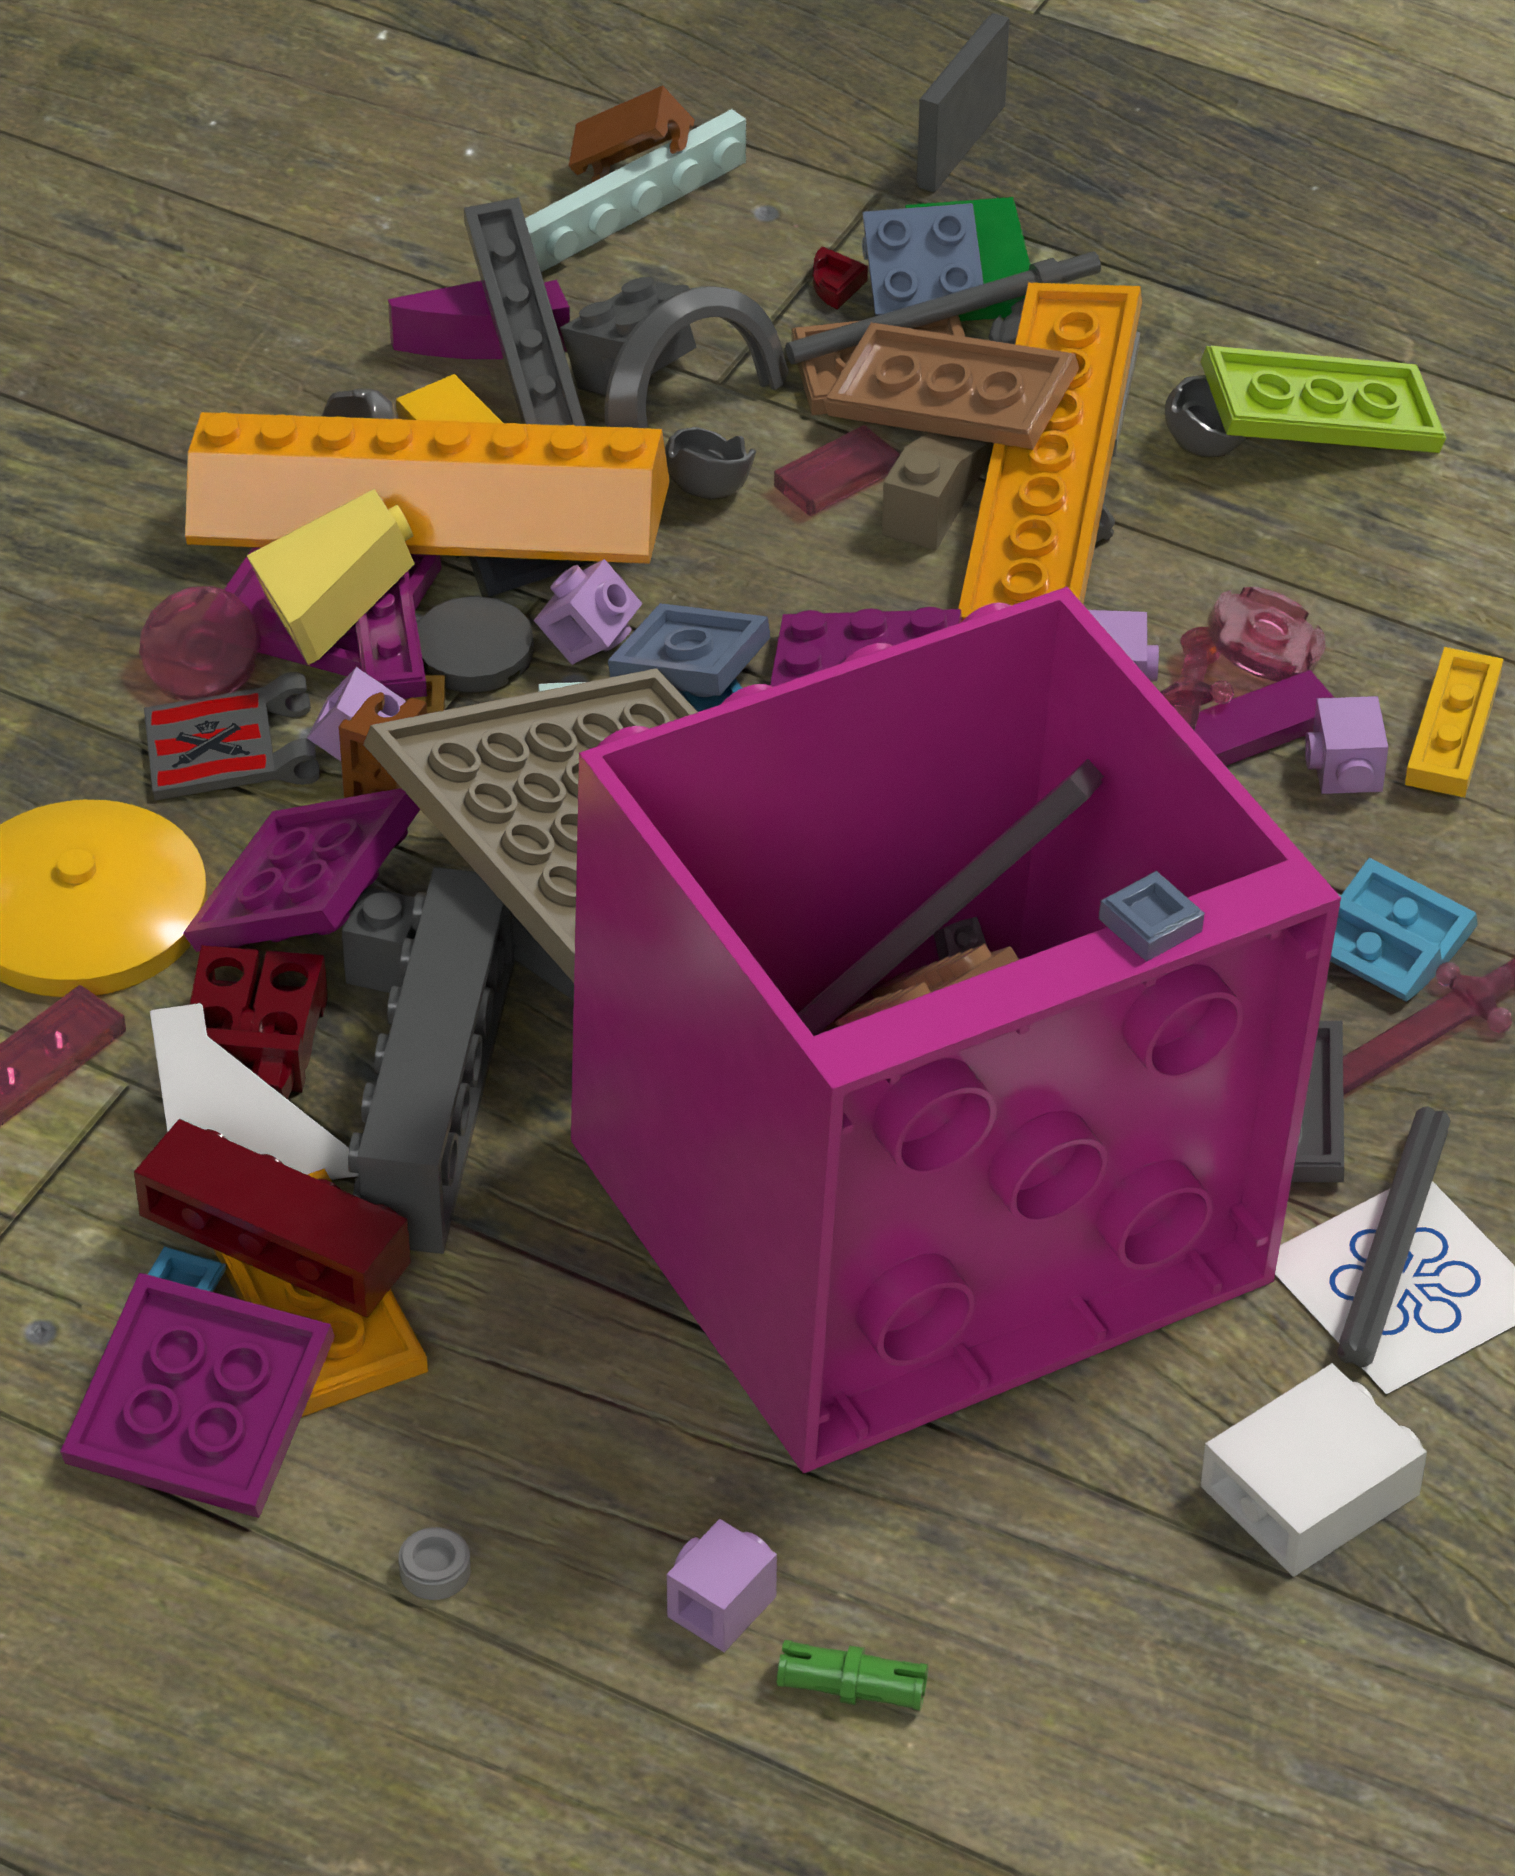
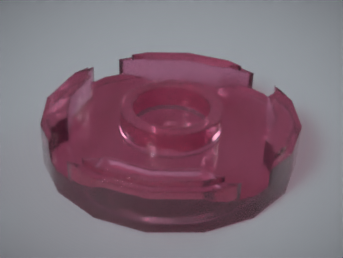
(1265, 633)
(199, 643)

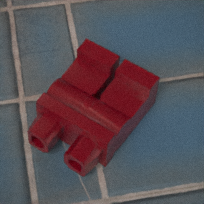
(257, 1018)

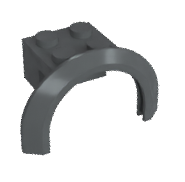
(646, 328)

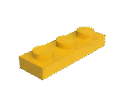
(1454, 722)

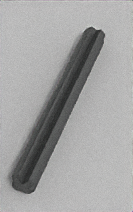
(1393, 1237)

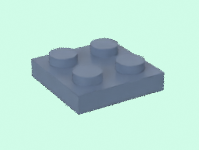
(692, 647)

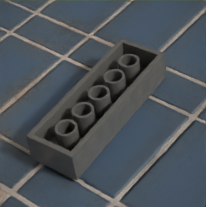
(435, 1055)

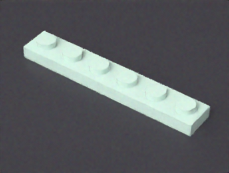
(637, 190)

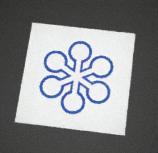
(1449, 1295)

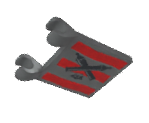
(228, 740)

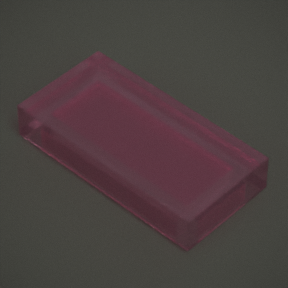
(836, 470)

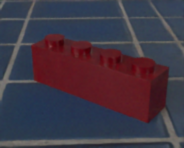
(273, 1217)

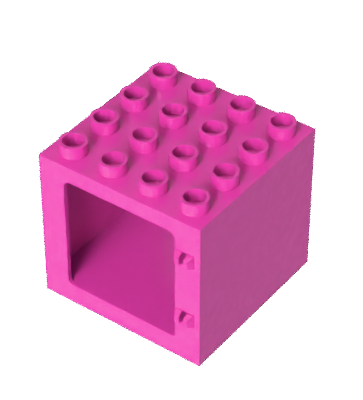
(994, 1163)

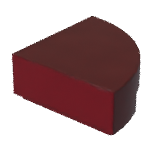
(837, 276)

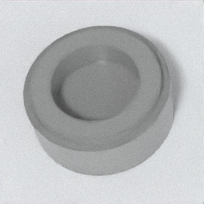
(434, 1563)

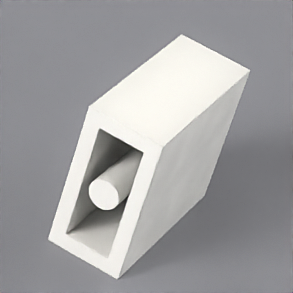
(1313, 1469)

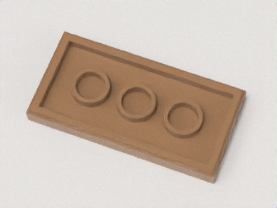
(952, 385)

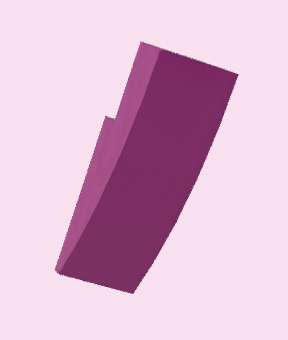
(456, 321)

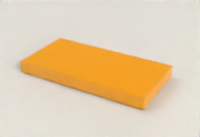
(365, 1350)

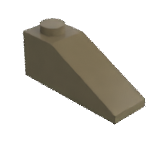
(931, 487)

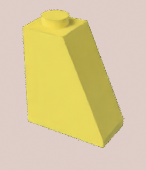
(333, 570)

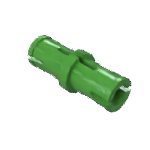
(852, 1675)

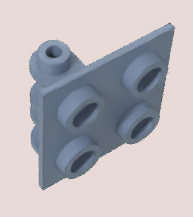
(920, 254)

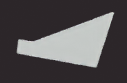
(223, 1095)

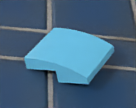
(1397, 930)

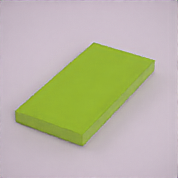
(1322, 399)

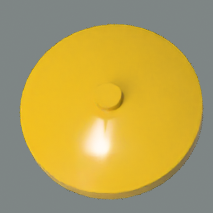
(94, 896)

